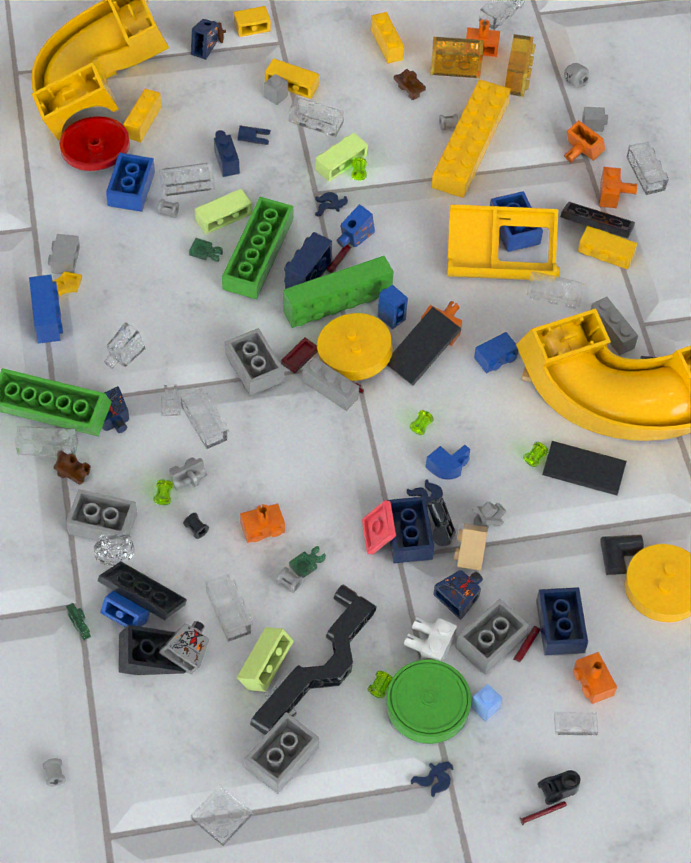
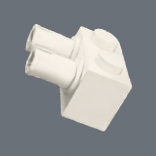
(439, 642)

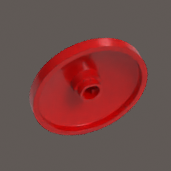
(94, 143)

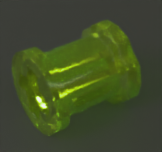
(359, 169)
(421, 422)
(535, 454)
(163, 492)
(380, 684)

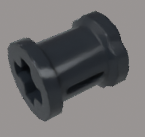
(196, 525)

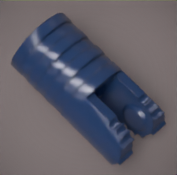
(249, 134)

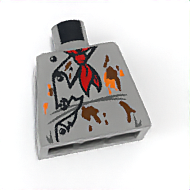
(187, 647)

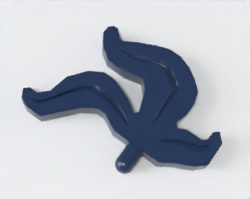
(334, 202)
(435, 489)
(442, 777)

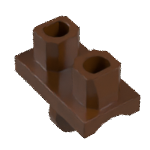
(408, 82)
(69, 467)

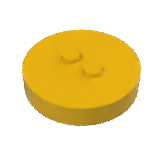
(355, 345)
(660, 582)

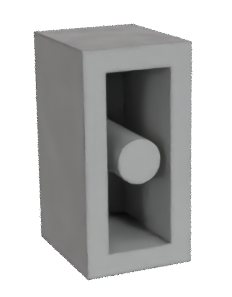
(64, 253)

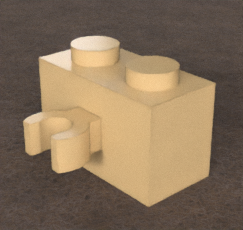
(472, 546)

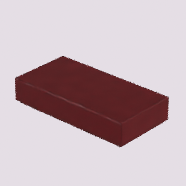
(299, 355)

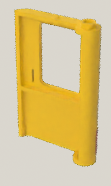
(475, 241)

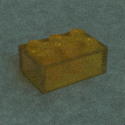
(456, 57)
(519, 64)

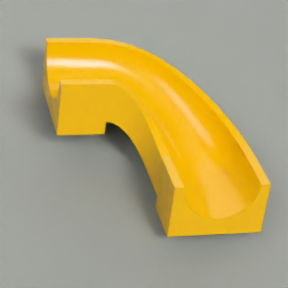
(79, 56)
(604, 391)

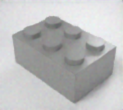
(254, 361)
(99, 515)
(492, 636)
(282, 752)

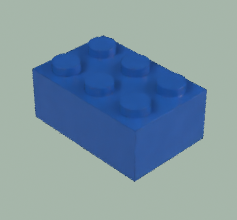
(130, 182)
(514, 236)
(46, 308)

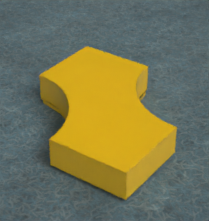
(68, 282)

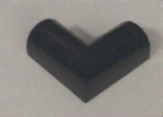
(444, 528)
(615, 548)

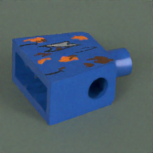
(356, 227)

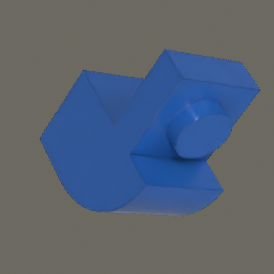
(446, 465)

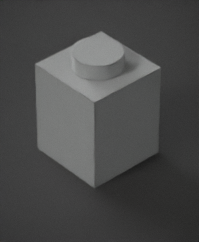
(276, 89)
(595, 118)

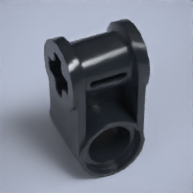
(556, 788)

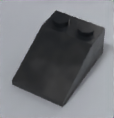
(140, 652)

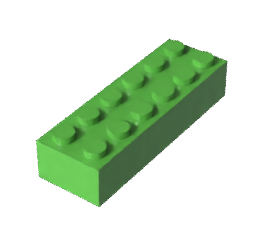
(257, 248)
(336, 291)
(53, 402)

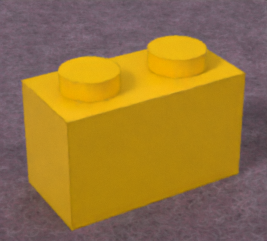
(252, 21)

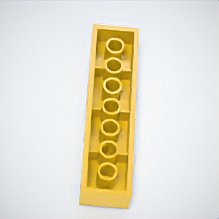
(471, 138)

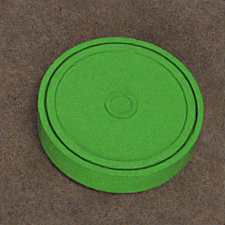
(428, 701)

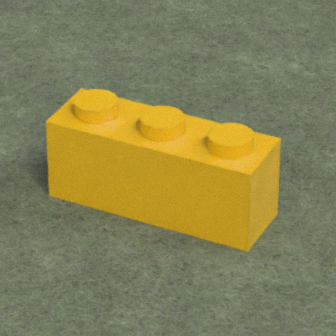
(387, 37)
(299, 79)
(143, 114)
(607, 247)

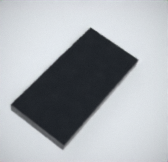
(597, 219)
(423, 346)
(584, 468)
(142, 590)

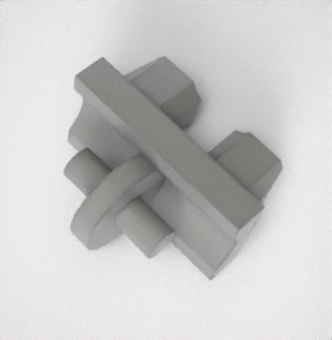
(187, 474)
(489, 514)

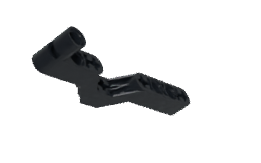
(329, 675)

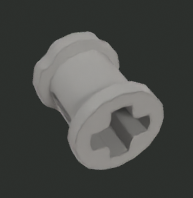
(448, 121)
(163, 207)
(289, 579)
(54, 772)

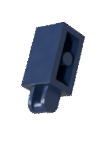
(226, 154)

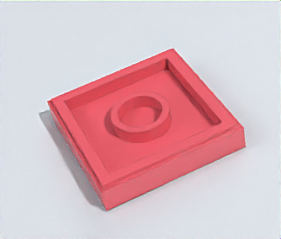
(378, 527)

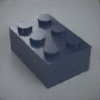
(309, 261)
(412, 530)
(561, 621)

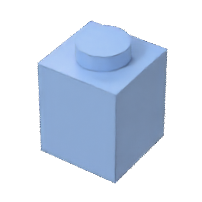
(486, 702)

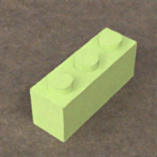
(340, 156)
(223, 211)
(265, 659)

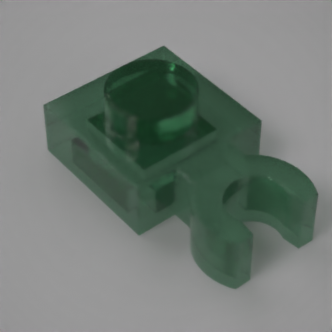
(204, 249)
(306, 564)
(77, 617)

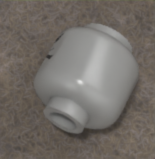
(576, 75)

